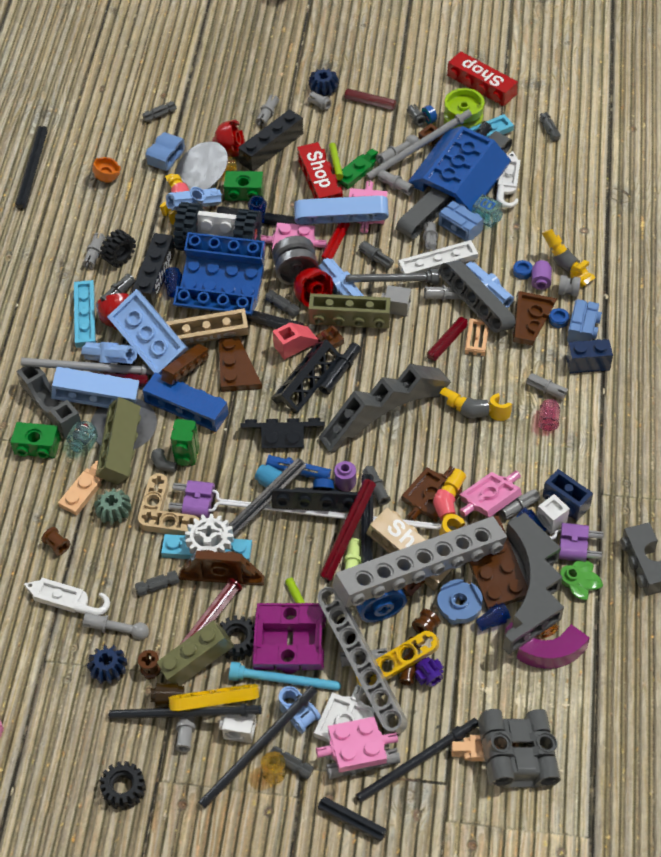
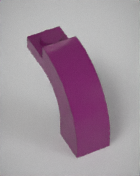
(554, 652)

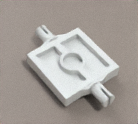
(342, 710)

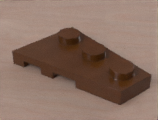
(530, 316)
(235, 367)

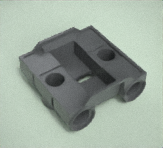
(519, 766)

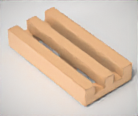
(476, 349)

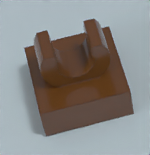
(332, 336)

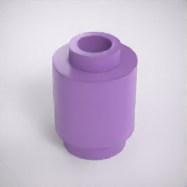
(541, 275)
(345, 476)

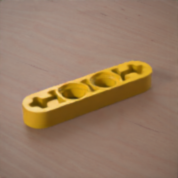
(396, 655)
(213, 697)

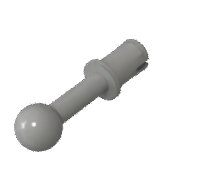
(392, 151)
(138, 631)

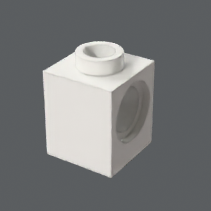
(553, 513)
(238, 728)

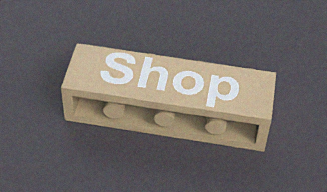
(211, 327)
(395, 535)

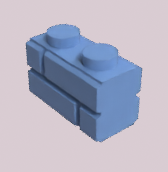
(461, 221)
(583, 321)

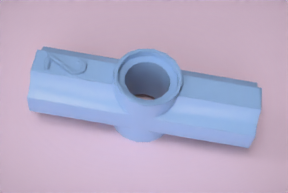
(205, 197)
(492, 283)
(341, 286)
(109, 352)

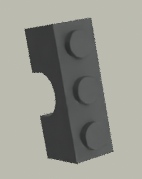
(638, 542)

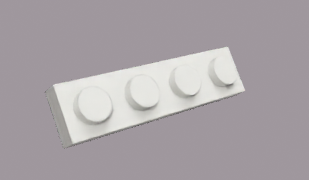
(432, 260)

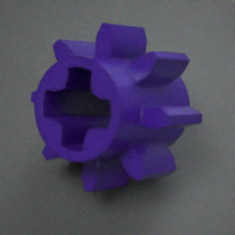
(429, 671)

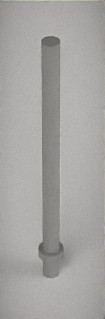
(459, 119)
(143, 370)

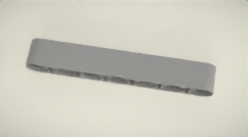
(366, 669)

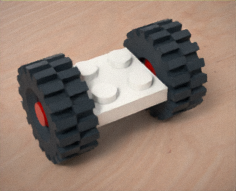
(193, 219)

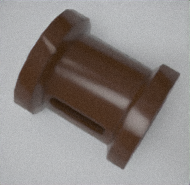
(55, 541)
(144, 661)

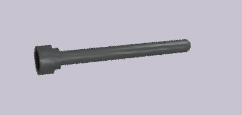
(431, 277)

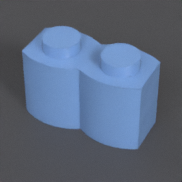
(165, 151)

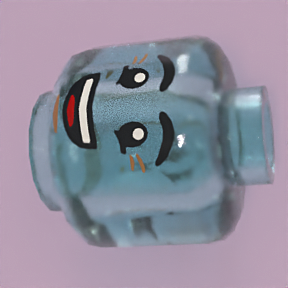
(82, 436)

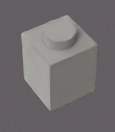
(400, 299)

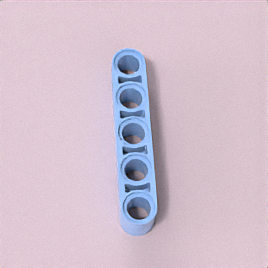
(341, 210)

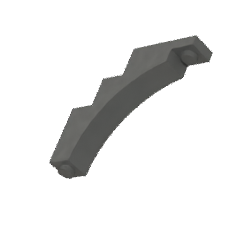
(389, 393)
(540, 607)

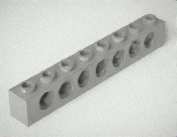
(456, 548)

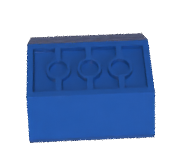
(462, 166)
(221, 273)

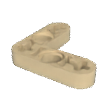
(155, 512)

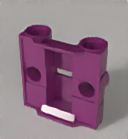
(272, 636)

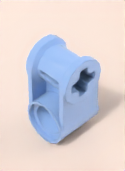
(304, 716)

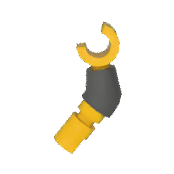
(566, 260)
(478, 408)

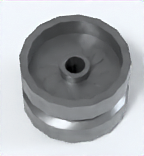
(293, 256)

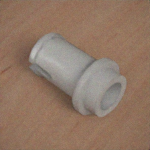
(323, 102)

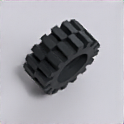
(117, 248)
(242, 626)
(116, 773)

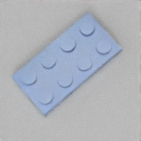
(147, 332)

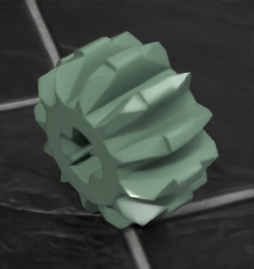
(112, 506)

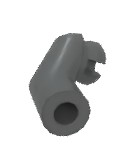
(161, 463)

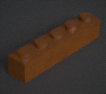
(184, 364)

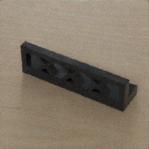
(300, 373)

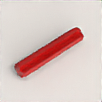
(335, 240)

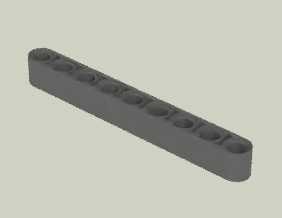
(429, 206)

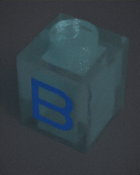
(488, 209)

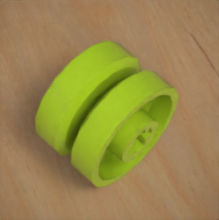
(462, 100)

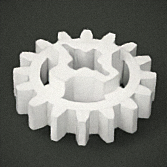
(209, 534)

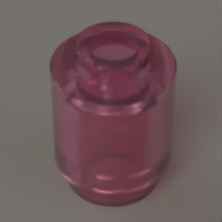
(549, 415)

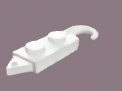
(508, 181)
(64, 597)

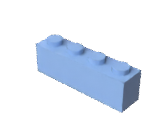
(92, 388)

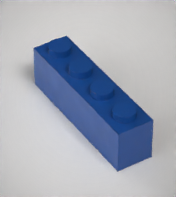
(186, 402)

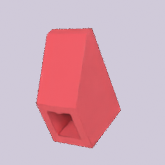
(293, 339)

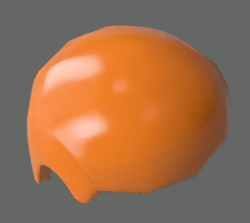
(106, 169)

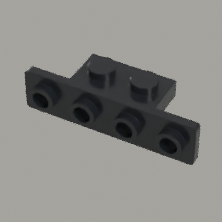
(282, 434)
(312, 499)

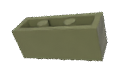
(195, 653)

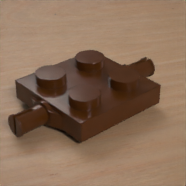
(422, 492)

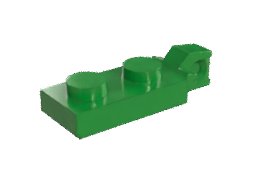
(358, 168)

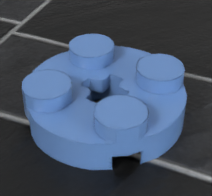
(464, 591)

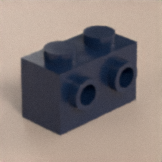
(589, 356)
(569, 492)

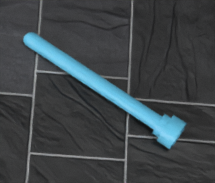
(239, 671)

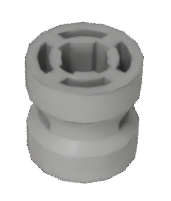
(569, 285)

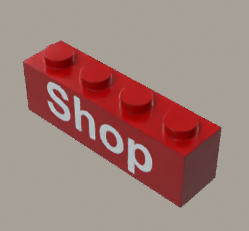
(482, 78)
(318, 172)

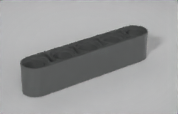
(477, 296)

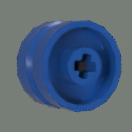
(383, 607)

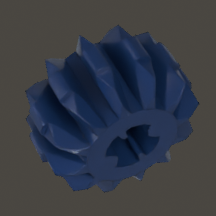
(323, 82)
(101, 671)

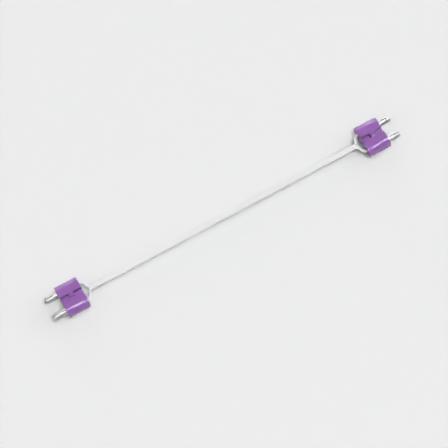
(200, 495)

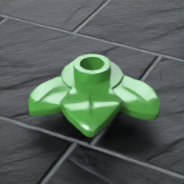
(581, 579)

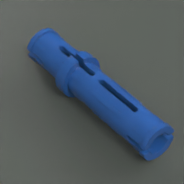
(322, 472)

